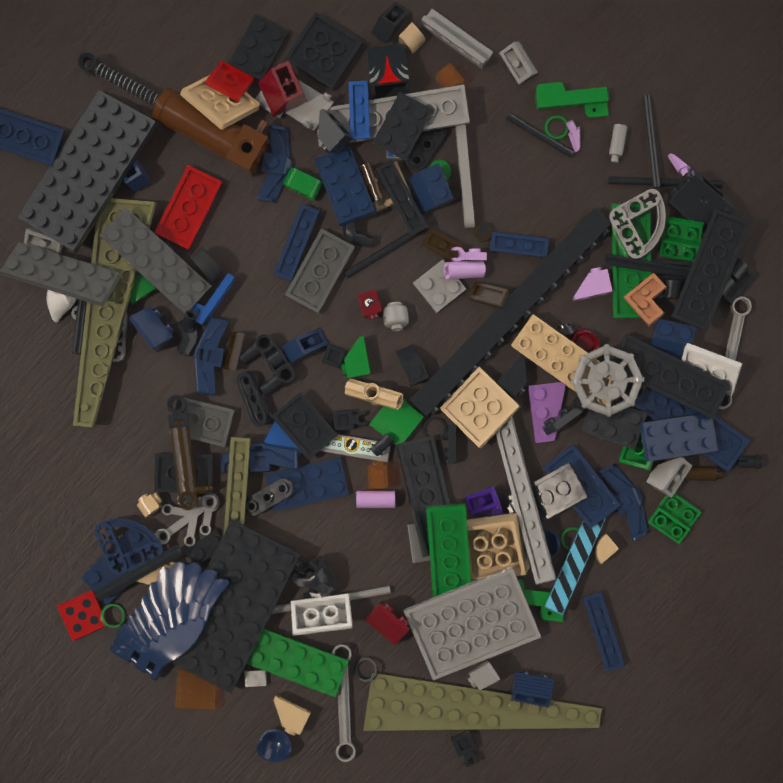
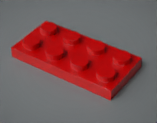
(188, 207)

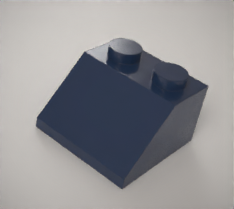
(430, 189)
(152, 329)
(672, 337)

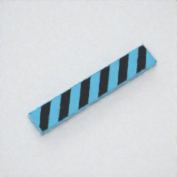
(573, 567)

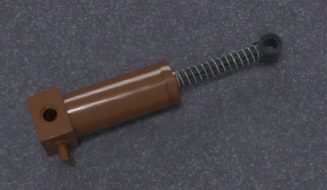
(185, 119)

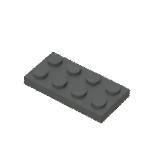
(319, 271)

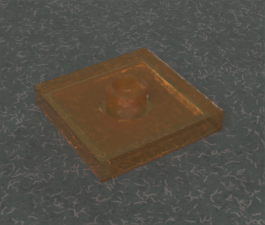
(194, 692)

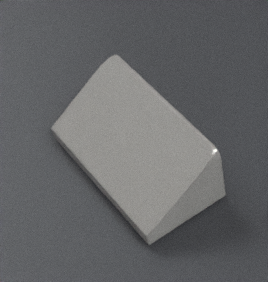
(518, 62)
(38, 239)
(415, 546)

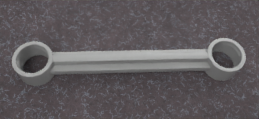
(734, 336)
(344, 711)

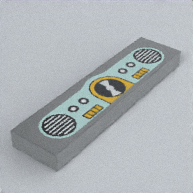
(355, 447)

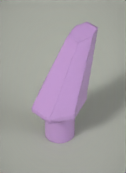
(574, 135)
(679, 165)

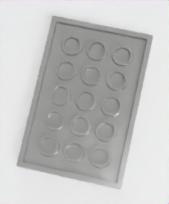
(472, 623)

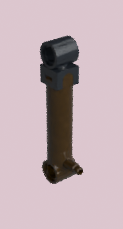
(183, 455)

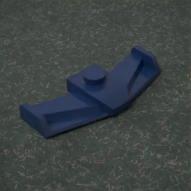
(275, 164)
(208, 356)
(263, 456)
(628, 498)

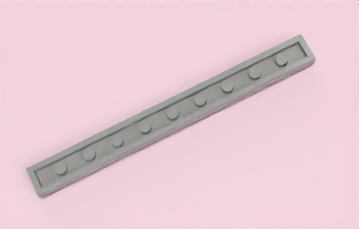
(525, 503)

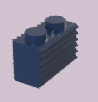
(532, 689)

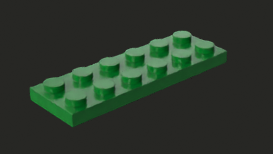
(627, 279)
(448, 547)
(299, 662)

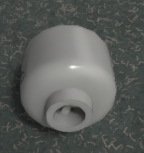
(395, 316)

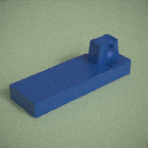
(359, 110)
(205, 313)

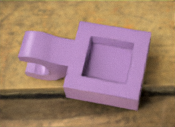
(473, 254)

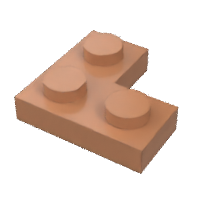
(642, 299)

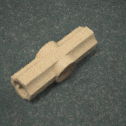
(383, 397)

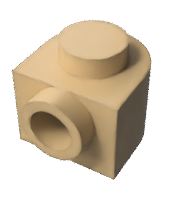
(149, 504)

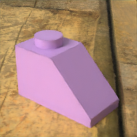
(594, 285)

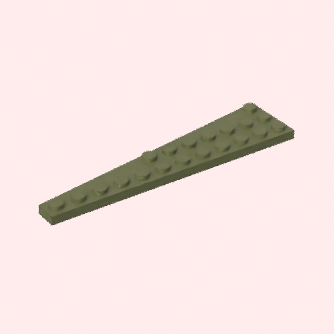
(105, 323)
(429, 705)

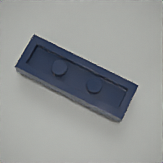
(519, 245)

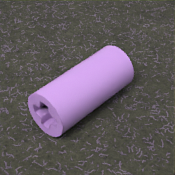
(464, 269)
(375, 499)

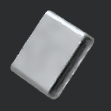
(255, 678)

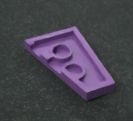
(544, 404)

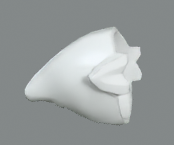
(59, 304)

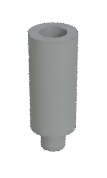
(617, 142)

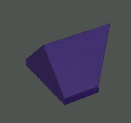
(484, 503)

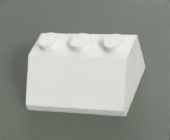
(321, 614)

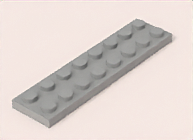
(448, 105)

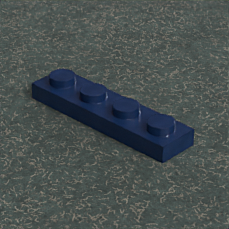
(296, 243)
(603, 631)

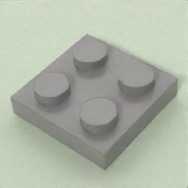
(437, 289)

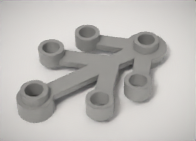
(190, 517)

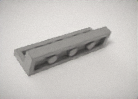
(456, 38)

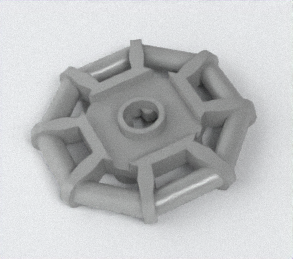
(602, 370)

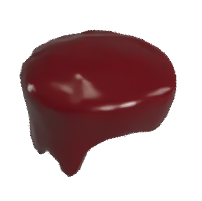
(585, 340)

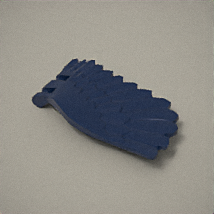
(169, 617)

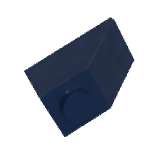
(136, 177)
(304, 345)

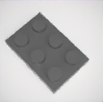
(208, 421)

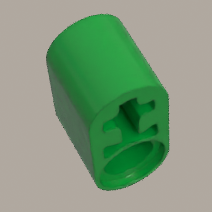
(302, 183)

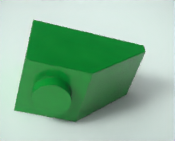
(356, 361)

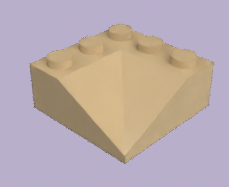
(496, 545)

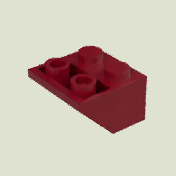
(282, 89)
(387, 623)

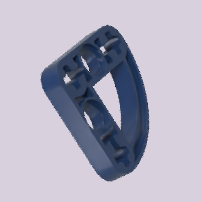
(126, 558)

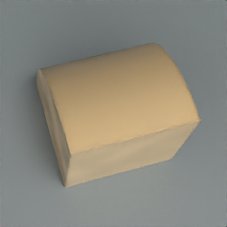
(411, 38)
(604, 548)

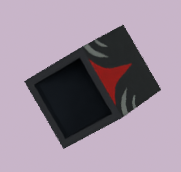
(388, 71)

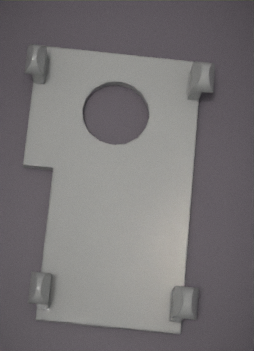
(307, 112)

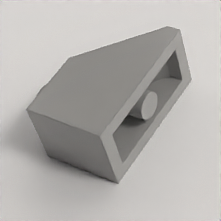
(669, 476)
(483, 675)

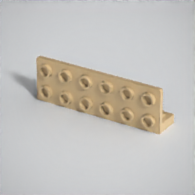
(554, 353)

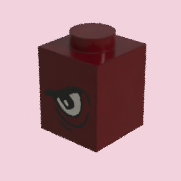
(370, 304)

